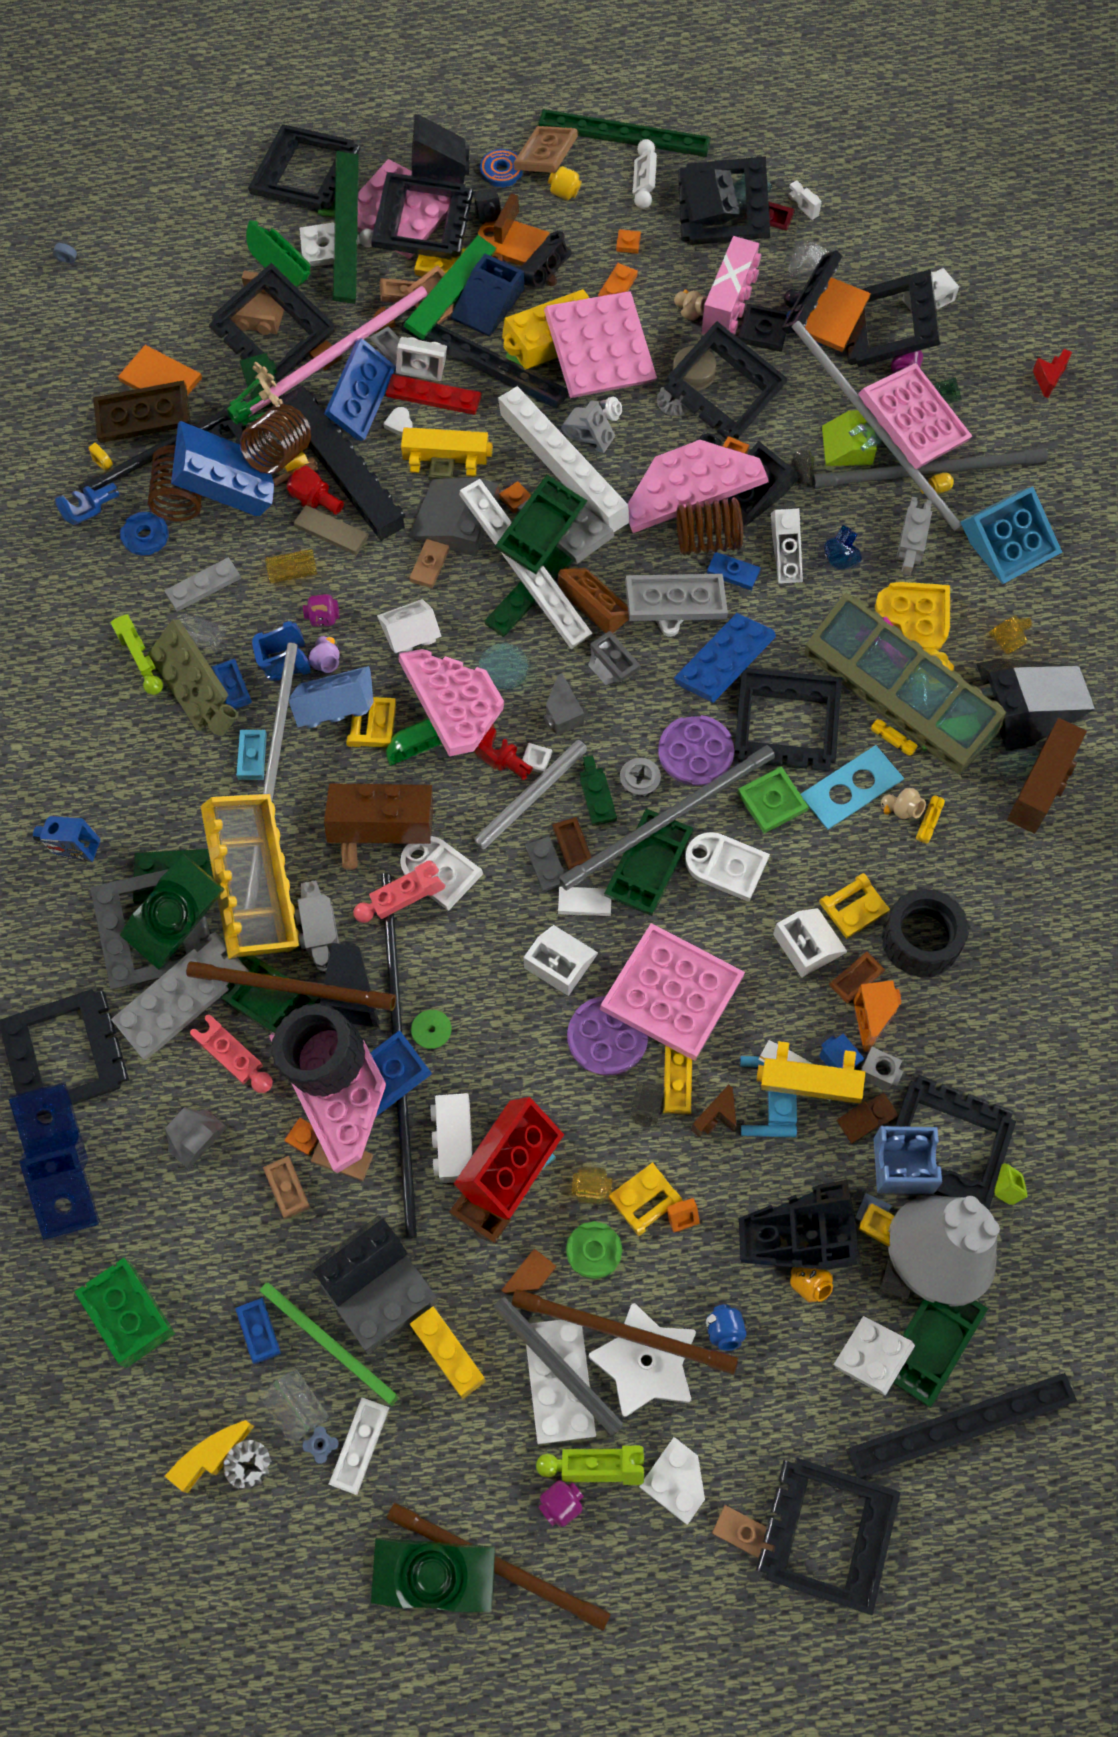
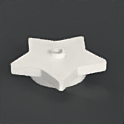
(641, 1383)

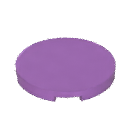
(696, 750)
(602, 1041)

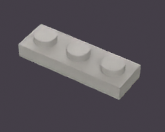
(202, 584)

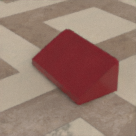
(780, 216)

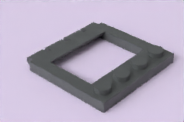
(111, 923)

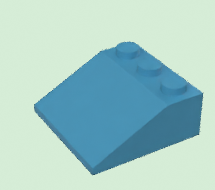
(1012, 535)

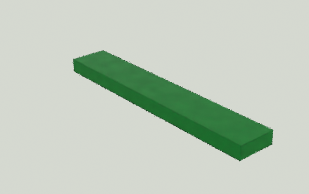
(447, 289)

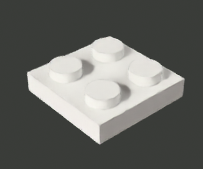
(874, 1355)

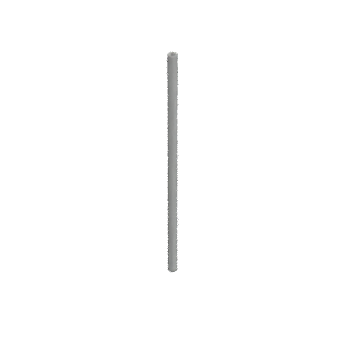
(873, 422)
(280, 719)

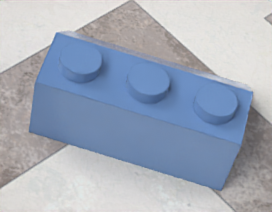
(332, 698)

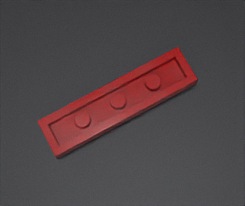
(433, 394)

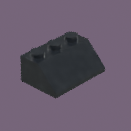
(358, 1260)

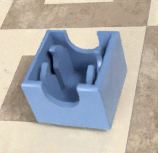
(907, 1160)

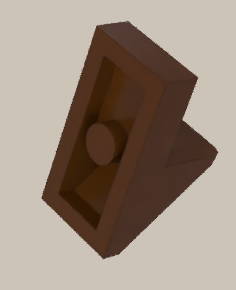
(720, 1108)
(867, 1117)
(482, 1222)

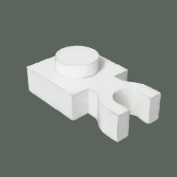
(806, 200)

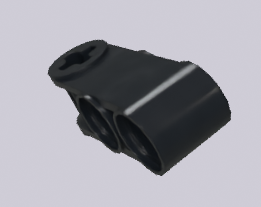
(546, 260)

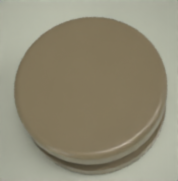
(702, 373)

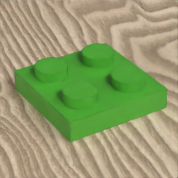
(772, 800)

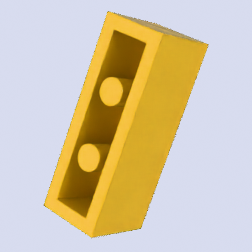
(447, 1352)

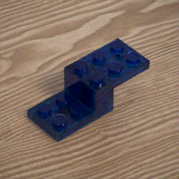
(54, 1161)

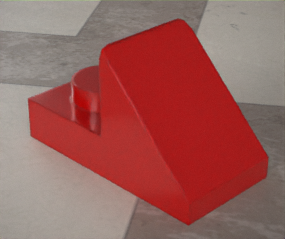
(1048, 373)

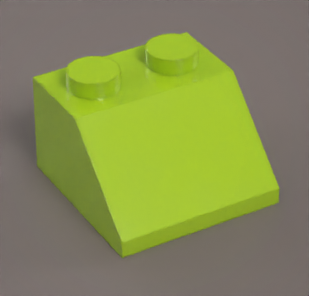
(841, 447)

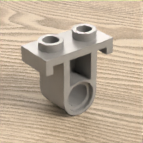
(589, 426)

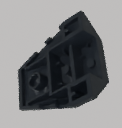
(1035, 697)
(804, 1232)

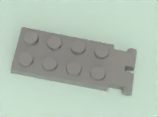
(174, 1000)

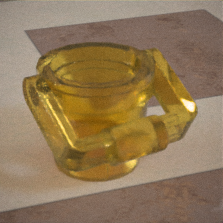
(1011, 633)

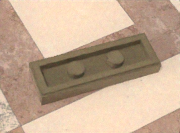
(331, 530)

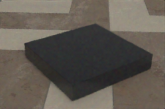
(763, 327)

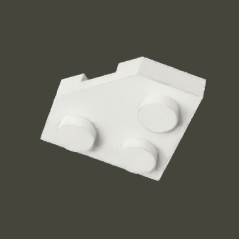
(676, 1481)

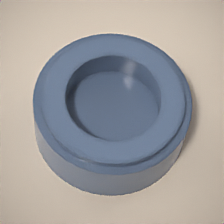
(64, 253)

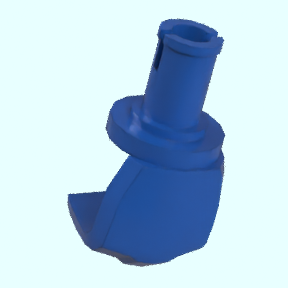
(88, 505)

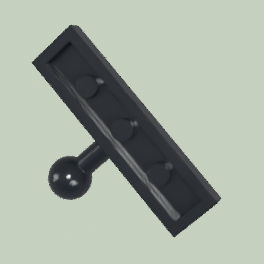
(805, 301)

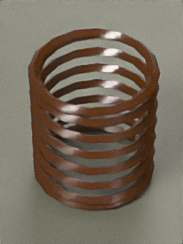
(287, 453)
(165, 490)
(731, 523)

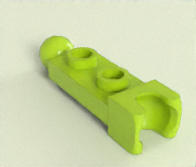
(128, 635)
(596, 1465)

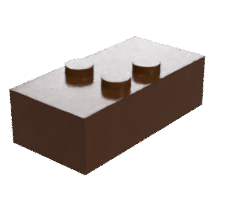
(1047, 776)
(379, 813)

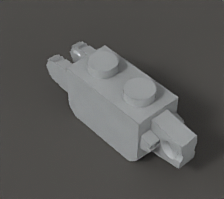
(914, 535)
(317, 923)

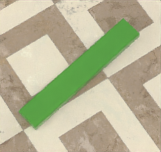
(329, 1344)

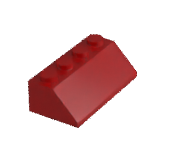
(509, 1158)

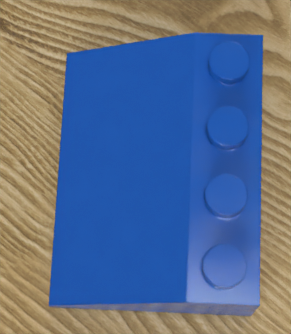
(219, 471)

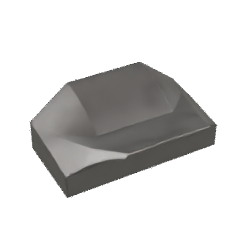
(611, 659)
(192, 1134)

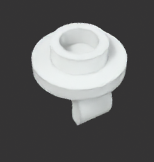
(612, 408)

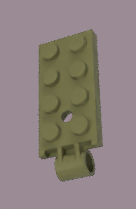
(188, 672)

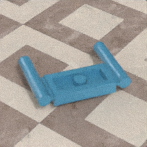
(781, 1110)

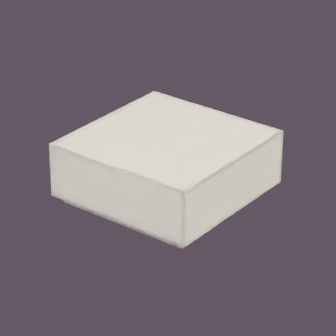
(537, 757)

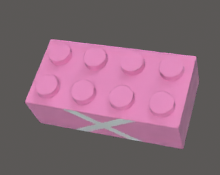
(732, 285)

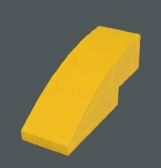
(207, 1456)

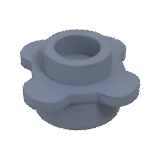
(328, 1444)

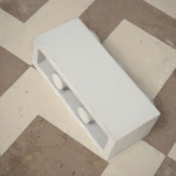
(452, 1135)

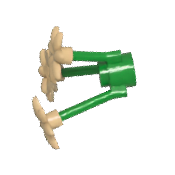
(240, 411)

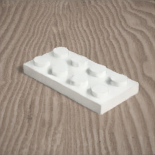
(556, 1410)

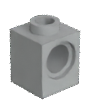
(879, 1058)

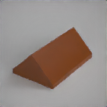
(593, 598)

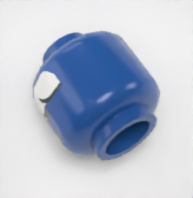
(726, 1327)

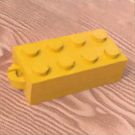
(529, 334)

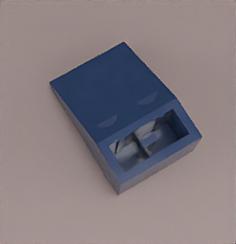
(488, 295)

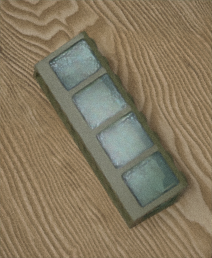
(905, 683)

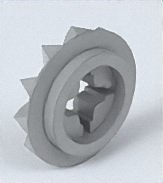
(670, 407)
(634, 767)
(244, 1452)

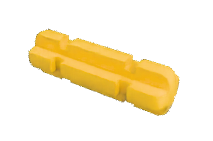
(894, 737)
(930, 819)

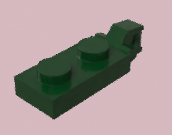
(597, 793)

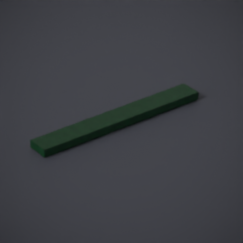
(627, 133)
(345, 228)

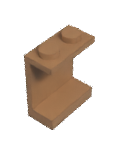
(261, 313)

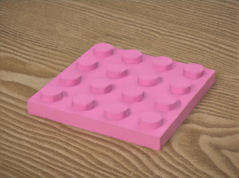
(420, 212)
(600, 344)
(915, 415)
(672, 991)

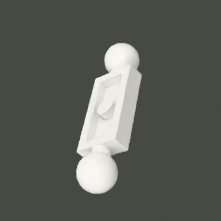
(644, 174)

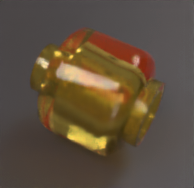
(591, 1185)

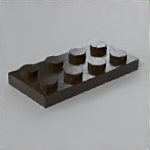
(141, 411)

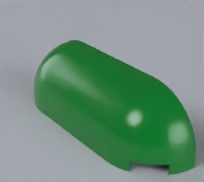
(273, 248)
(412, 741)

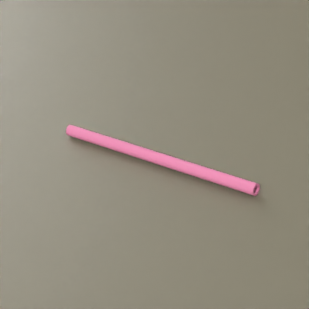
(343, 345)

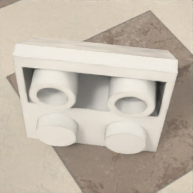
(808, 940)
(559, 959)

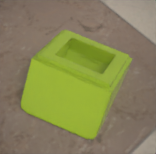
(1010, 1185)

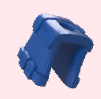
(277, 642)

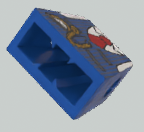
(62, 837)

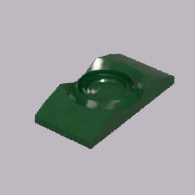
(541, 524)
(648, 866)
(171, 911)
(264, 1005)
(939, 1340)
(433, 1575)

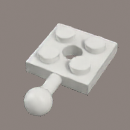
(314, 235)

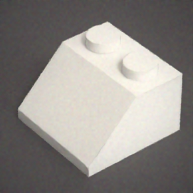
(420, 358)
(410, 626)

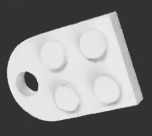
(728, 864)
(454, 869)

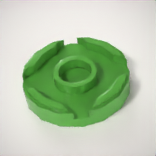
(586, 1253)

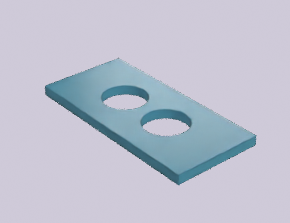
(830, 813)

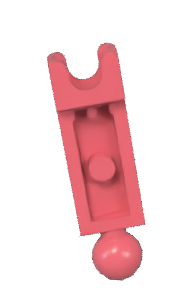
(401, 892)
(232, 1055)

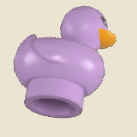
(325, 655)

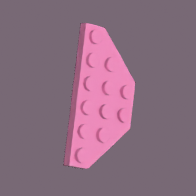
(691, 475)
(456, 698)
(342, 1118)

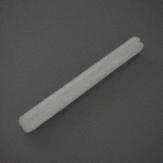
(530, 794)

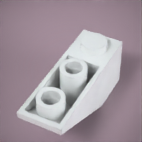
(787, 545)

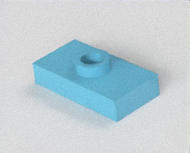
(251, 755)

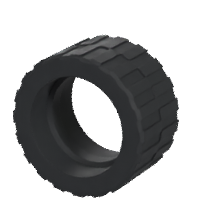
(936, 905)
(294, 1034)

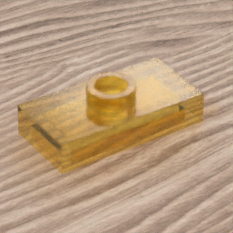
(291, 566)

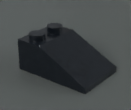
(760, 498)

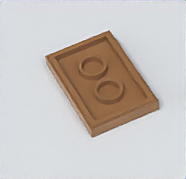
(545, 149)

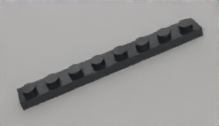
(496, 365)
(961, 1425)

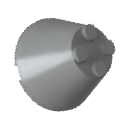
(945, 1248)

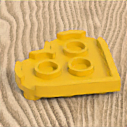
(918, 611)

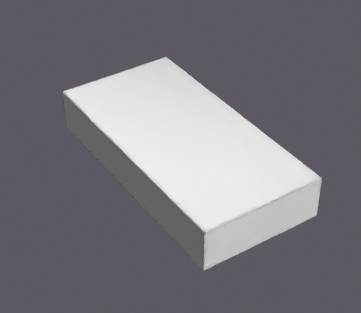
(584, 902)

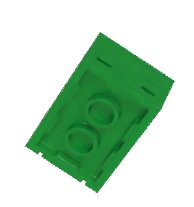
(124, 1313)

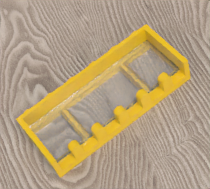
(250, 868)

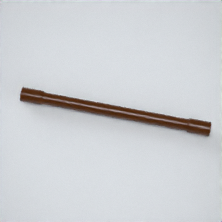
(370, 998)
(711, 1358)
(582, 1609)

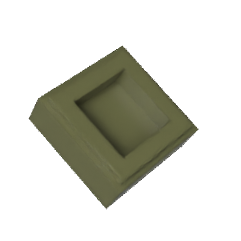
(441, 468)

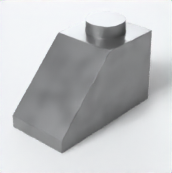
(563, 708)

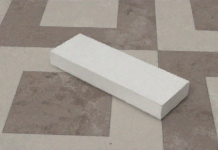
(359, 1446)

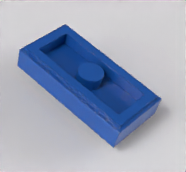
(734, 570)
(233, 683)
(258, 1331)

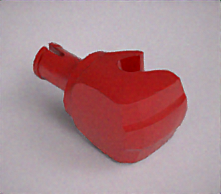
(311, 490)
(503, 757)

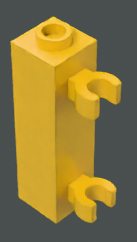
(463, 446)
(811, 1079)

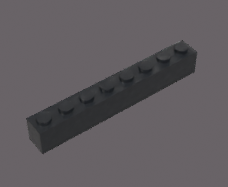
(346, 467)

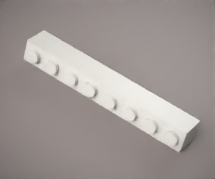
(563, 458)

